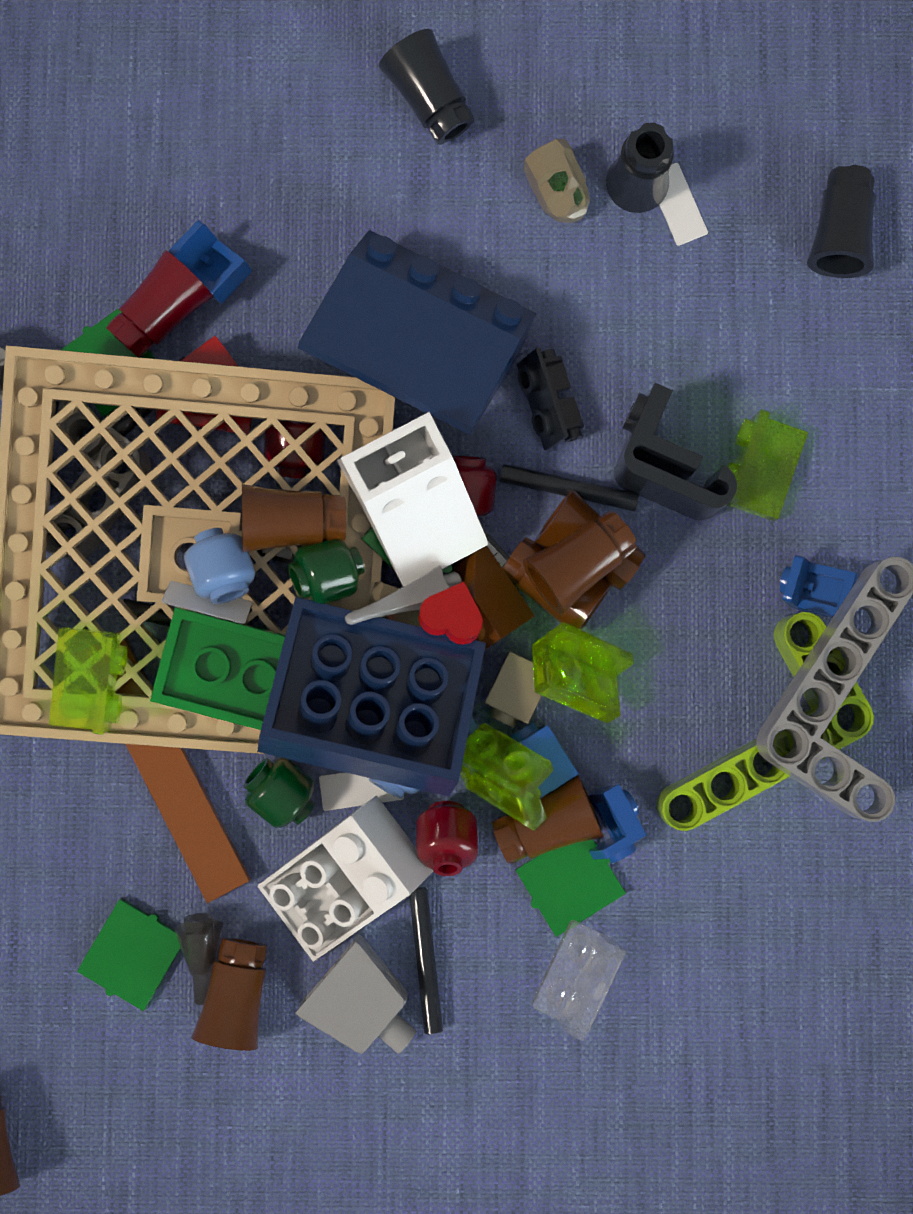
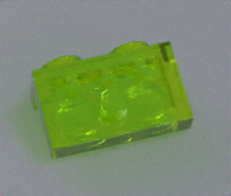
(765, 464)
(580, 671)
(86, 679)
(506, 774)

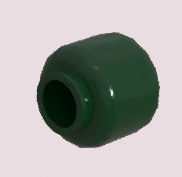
(326, 571)
(279, 792)

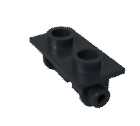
(541, 378)

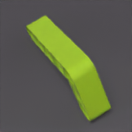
(739, 762)

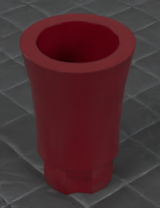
(158, 305)

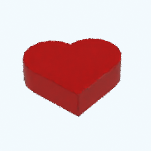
(452, 614)

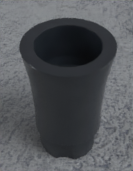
(427, 85)
(641, 172)
(845, 225)

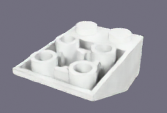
(414, 499)
(345, 879)

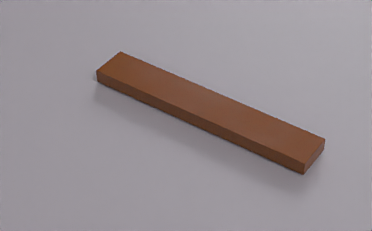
(187, 810)

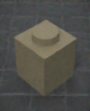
(513, 691)

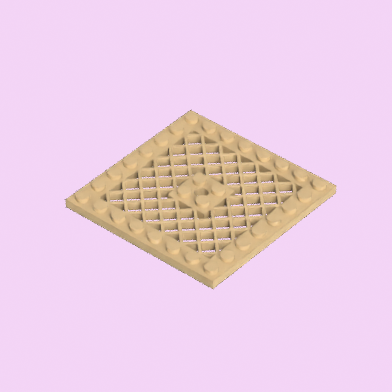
(28, 423)

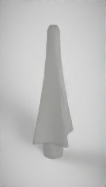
(408, 597)

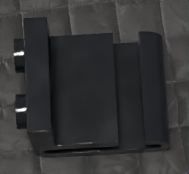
(661, 468)

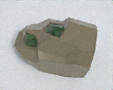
(558, 181)

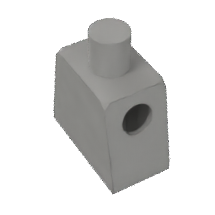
(359, 1001)

